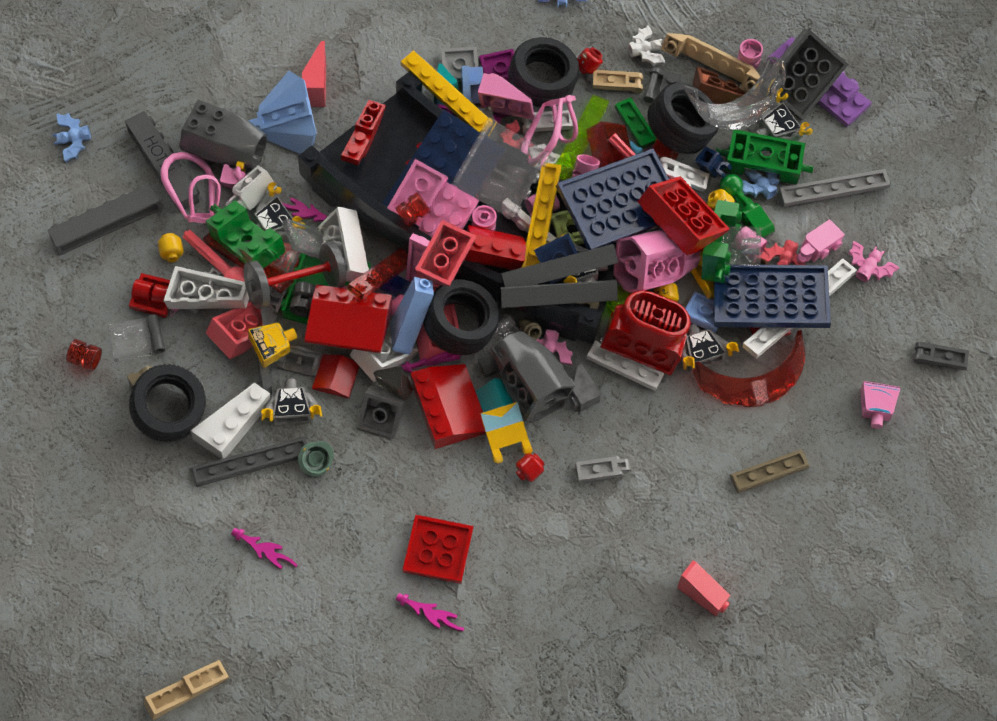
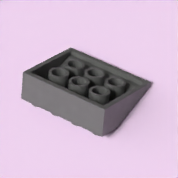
(810, 72)

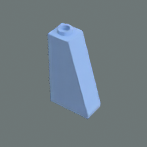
(410, 315)

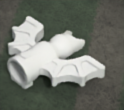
(644, 47)

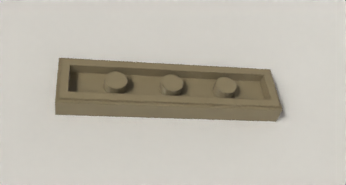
(769, 471)

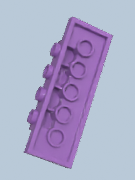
(842, 98)

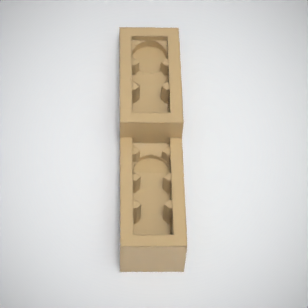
(185, 690)

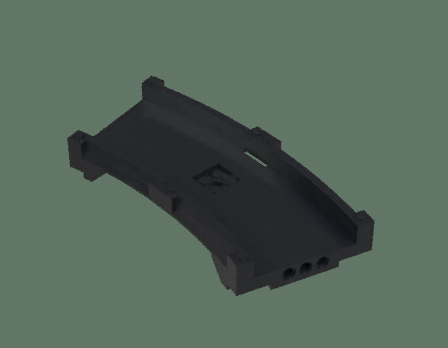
(365, 186)

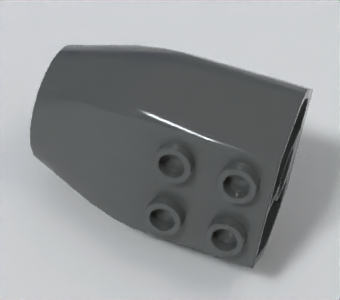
(222, 136)
(532, 376)

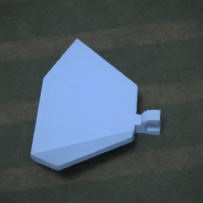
(287, 115)

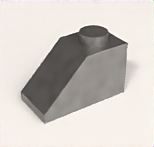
(585, 391)

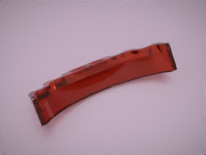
(758, 389)

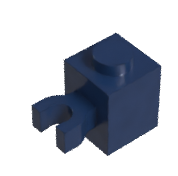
(711, 162)

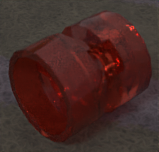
(413, 209)
(87, 356)

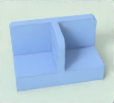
(471, 81)

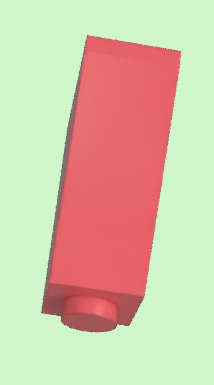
(703, 589)

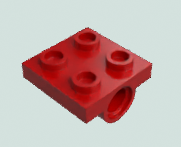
(149, 295)

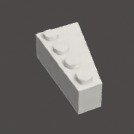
(344, 230)
(204, 291)
(231, 422)

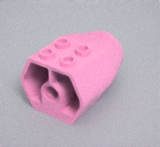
(651, 261)

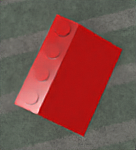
(682, 214)
(346, 321)
(448, 403)

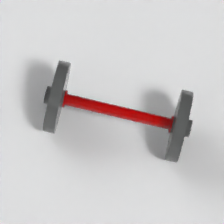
(258, 284)

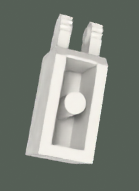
(251, 188)

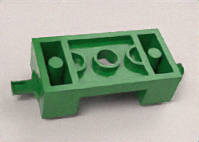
(785, 155)
(233, 227)
(716, 254)

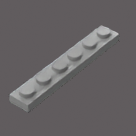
(834, 187)

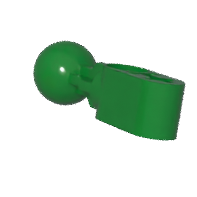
(752, 213)

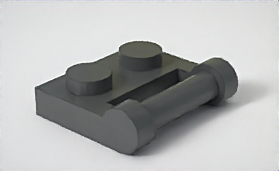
(668, 78)

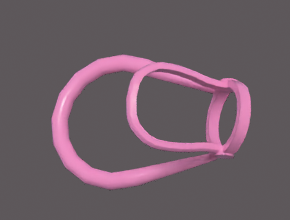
(557, 120)
(213, 185)

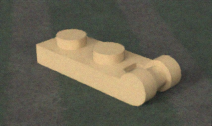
(617, 80)

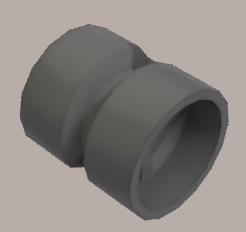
(302, 299)

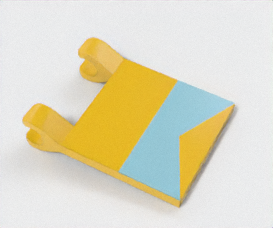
(503, 428)

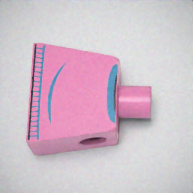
(878, 402)

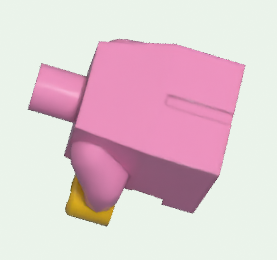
(232, 176)

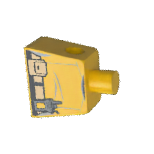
(271, 342)

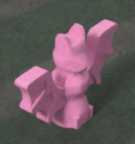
(869, 265)
(550, 342)

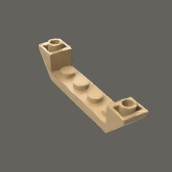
(712, 57)

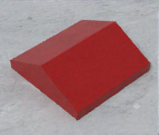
(336, 375)

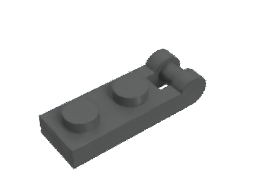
(941, 355)

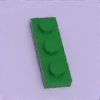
(635, 123)

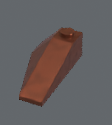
(716, 88)

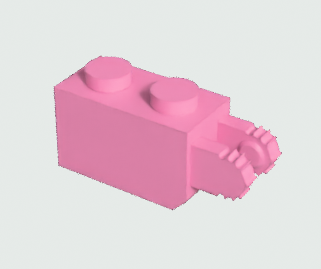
(820, 242)

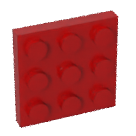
(438, 549)

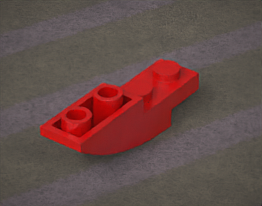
(364, 132)

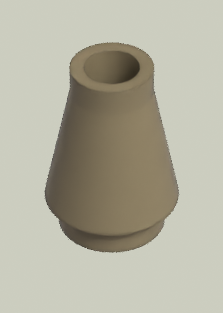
(530, 328)

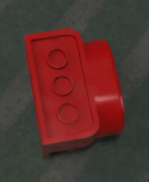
(648, 330)

